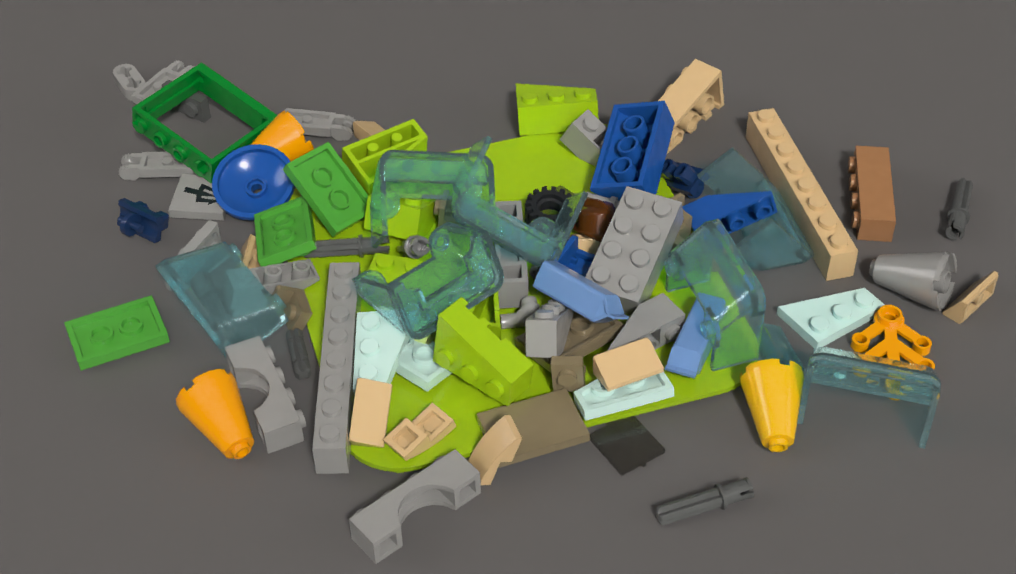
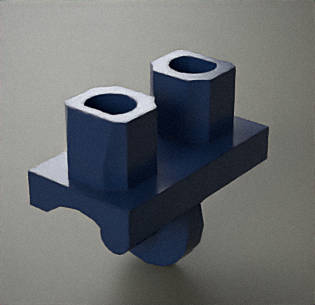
(683, 178)
(139, 220)

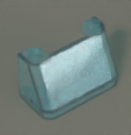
(460, 266)
(223, 294)

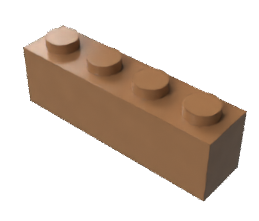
(872, 193)

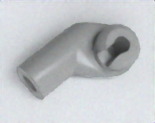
(516, 320)

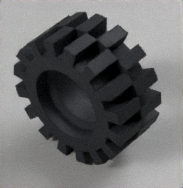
(544, 200)

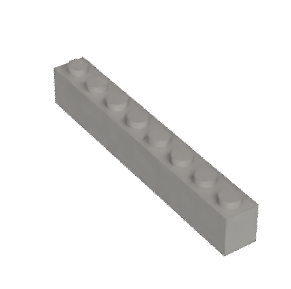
(335, 384)

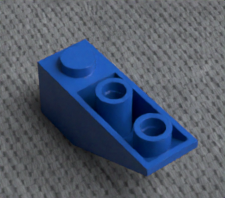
(732, 210)

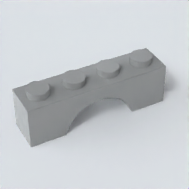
(514, 268)
(276, 418)
(446, 482)

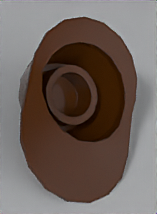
(594, 218)

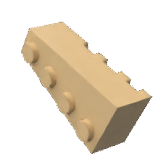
(693, 98)

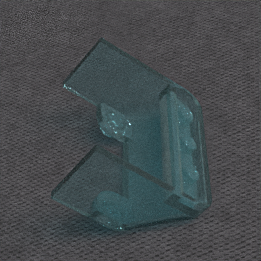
(418, 177)
(770, 241)
(532, 242)
(725, 290)
(875, 377)

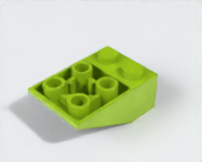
(413, 218)

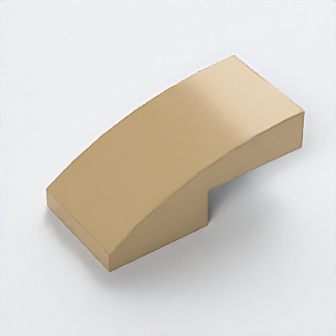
(421, 434)
(495, 446)

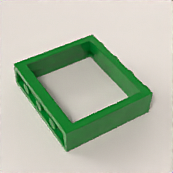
(218, 89)

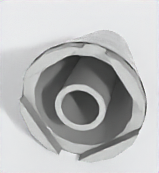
(917, 276)

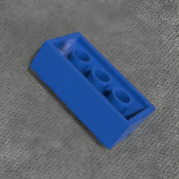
(633, 149)

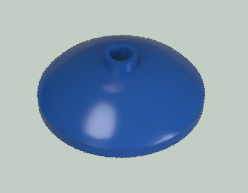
(246, 171)

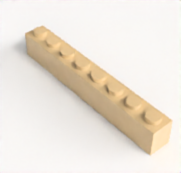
(792, 177)

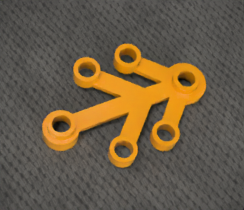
(891, 322)

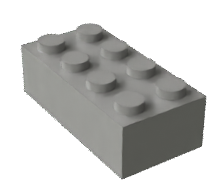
(636, 246)

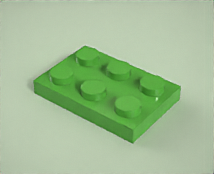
(328, 188)
(284, 232)
(116, 332)

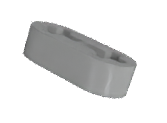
(131, 82)

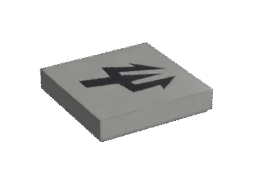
(195, 200)

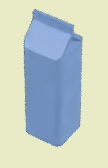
(578, 293)
(690, 346)

